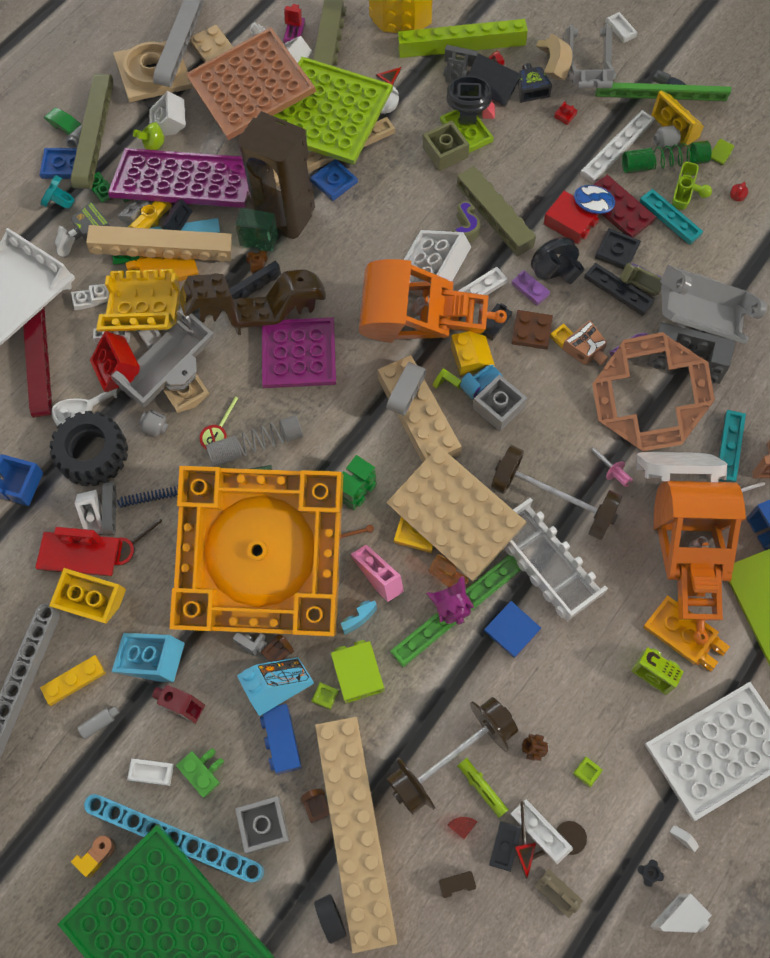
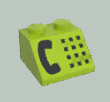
(657, 670)

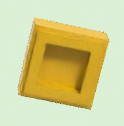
(561, 334)

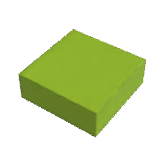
(325, 696)
(587, 771)

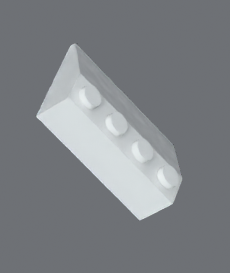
(438, 253)

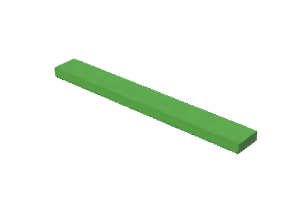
(678, 92)
(477, 593)

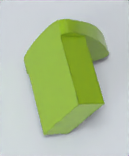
(445, 375)

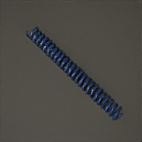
(149, 498)

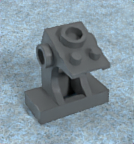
(457, 66)

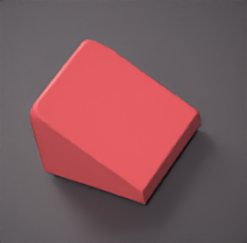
(489, 112)

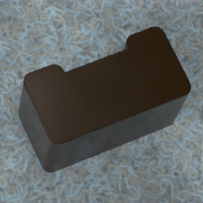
(457, 883)

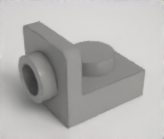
(246, 642)

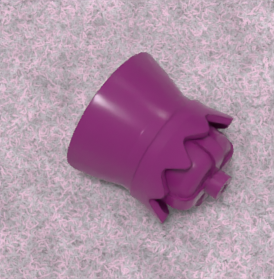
(452, 603)

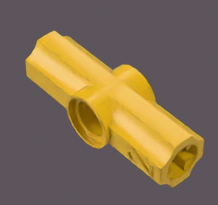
(150, 215)

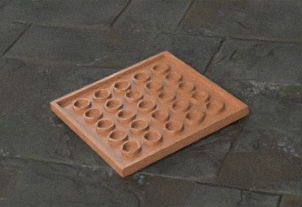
(250, 80)

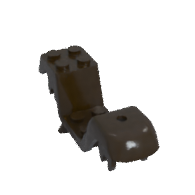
(213, 296)

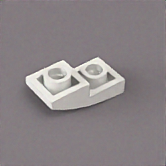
(89, 298)

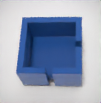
(19, 479)
(759, 520)

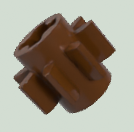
(534, 747)

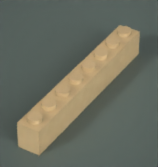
(159, 243)

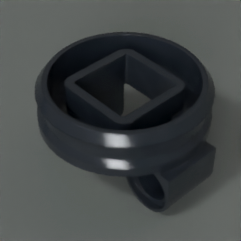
(463, 97)
(548, 265)

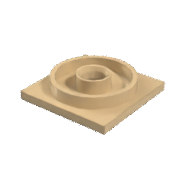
(139, 79)

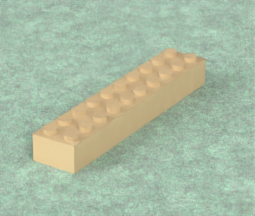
(356, 836)

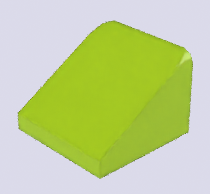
(722, 151)

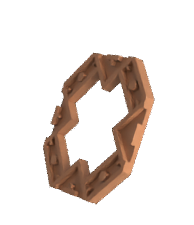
(687, 415)

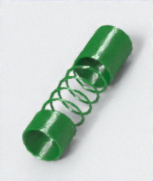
(645, 158)

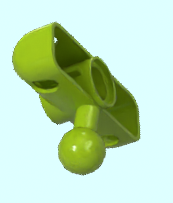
(687, 185)

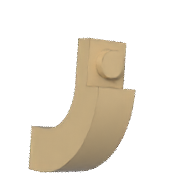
(560, 56)

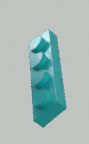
(671, 216)
(731, 443)

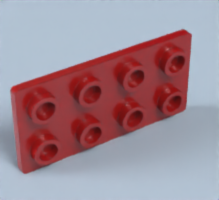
(78, 551)

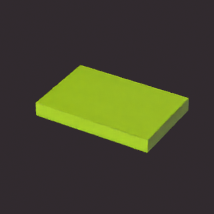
(476, 135)

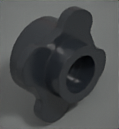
(650, 879)

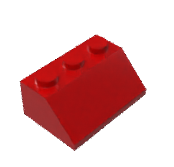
(113, 355)

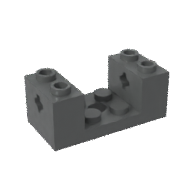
(713, 349)

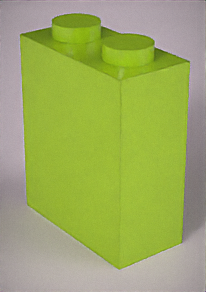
(357, 671)

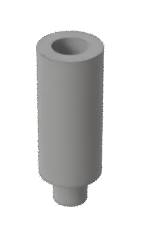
(97, 722)

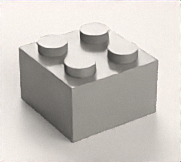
(499, 403)
(262, 825)

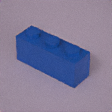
(281, 740)

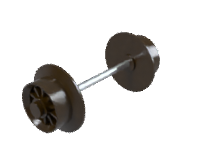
(495, 721)

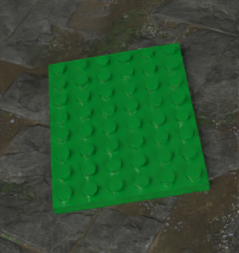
(158, 908)

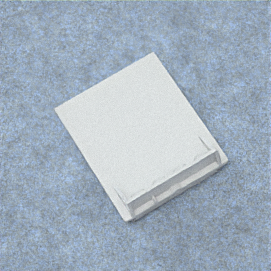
(26, 282)

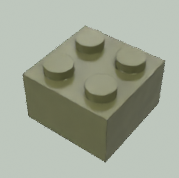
(445, 145)

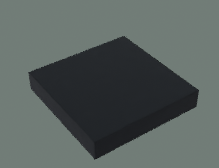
(617, 248)

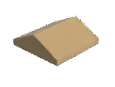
(189, 397)

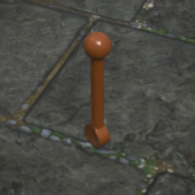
(369, 529)

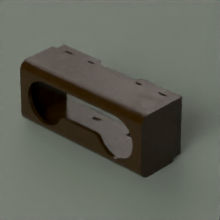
(285, 150)

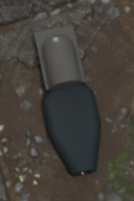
(665, 78)

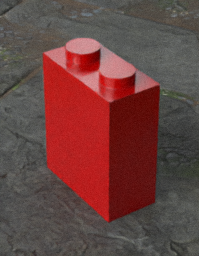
(569, 218)

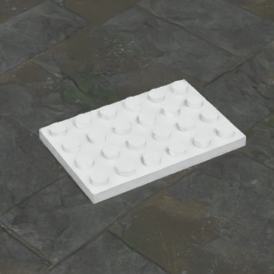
(716, 751)

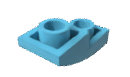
(364, 611)

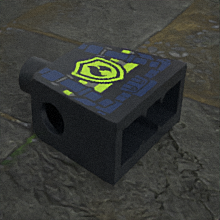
(533, 84)

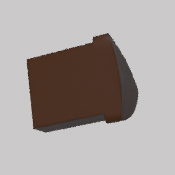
(277, 649)
(315, 805)

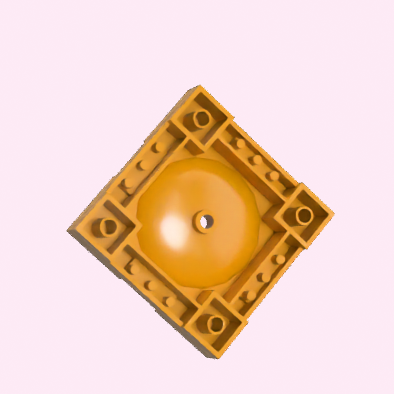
(220, 577)

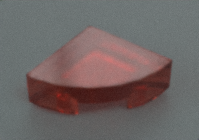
(462, 826)

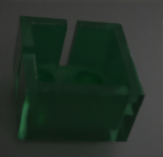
(256, 229)

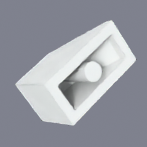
(89, 511)

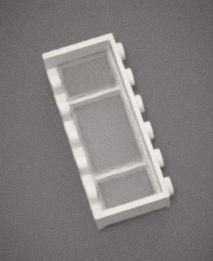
(551, 565)

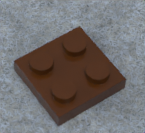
(532, 329)

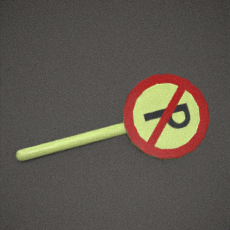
(214, 432)

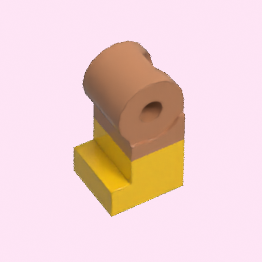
(101, 850)

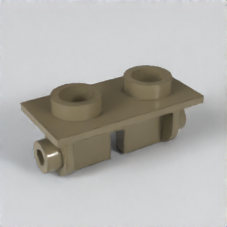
(559, 893)

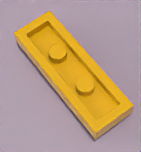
(72, 680)

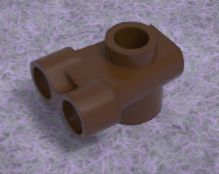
(256, 260)

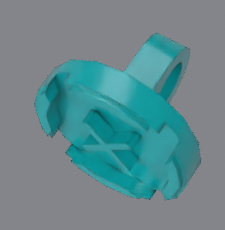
(57, 195)

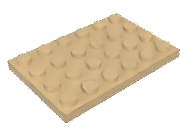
(456, 513)

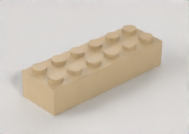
(424, 419)

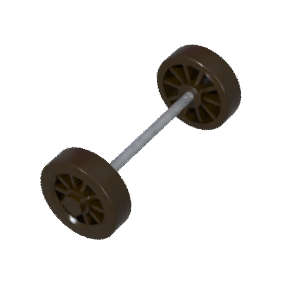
(508, 469)

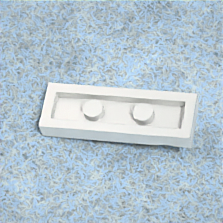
(543, 833)

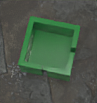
(359, 484)

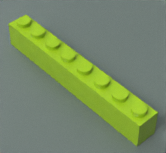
(469, 36)

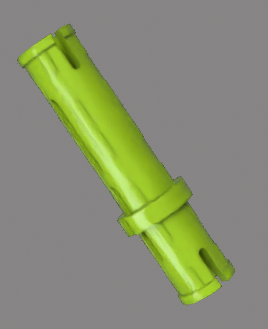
(483, 788)

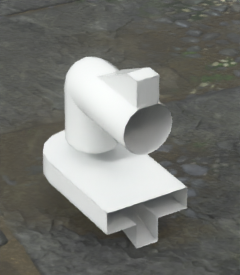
(63, 242)

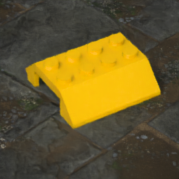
(400, 14)
(140, 301)

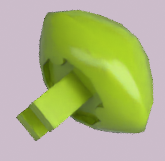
(151, 136)

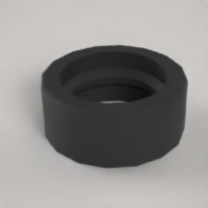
(330, 918)

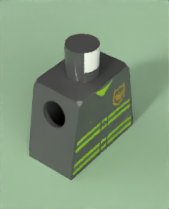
(86, 216)

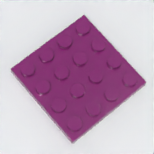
(299, 353)

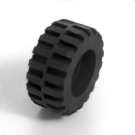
(77, 430)

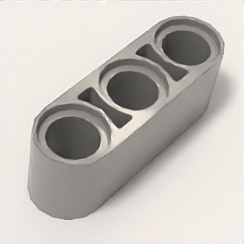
(406, 388)

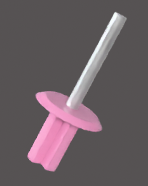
(616, 470)

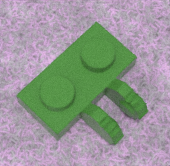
(198, 774)

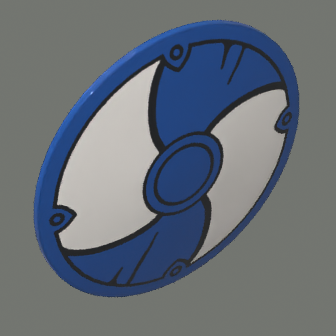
(594, 199)

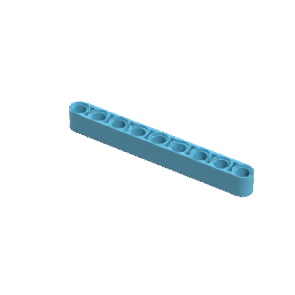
(183, 842)

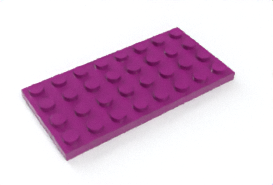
(180, 175)

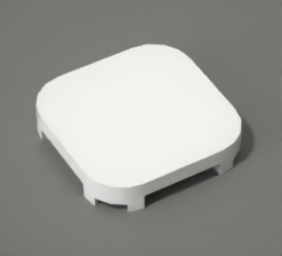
(663, 463)

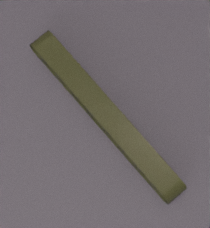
(92, 132)

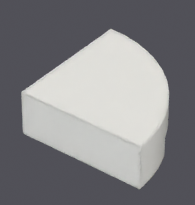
(685, 838)

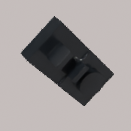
(178, 216)
(494, 328)
(503, 849)

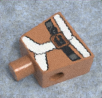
(586, 345)

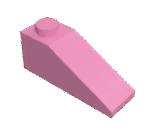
(378, 572)

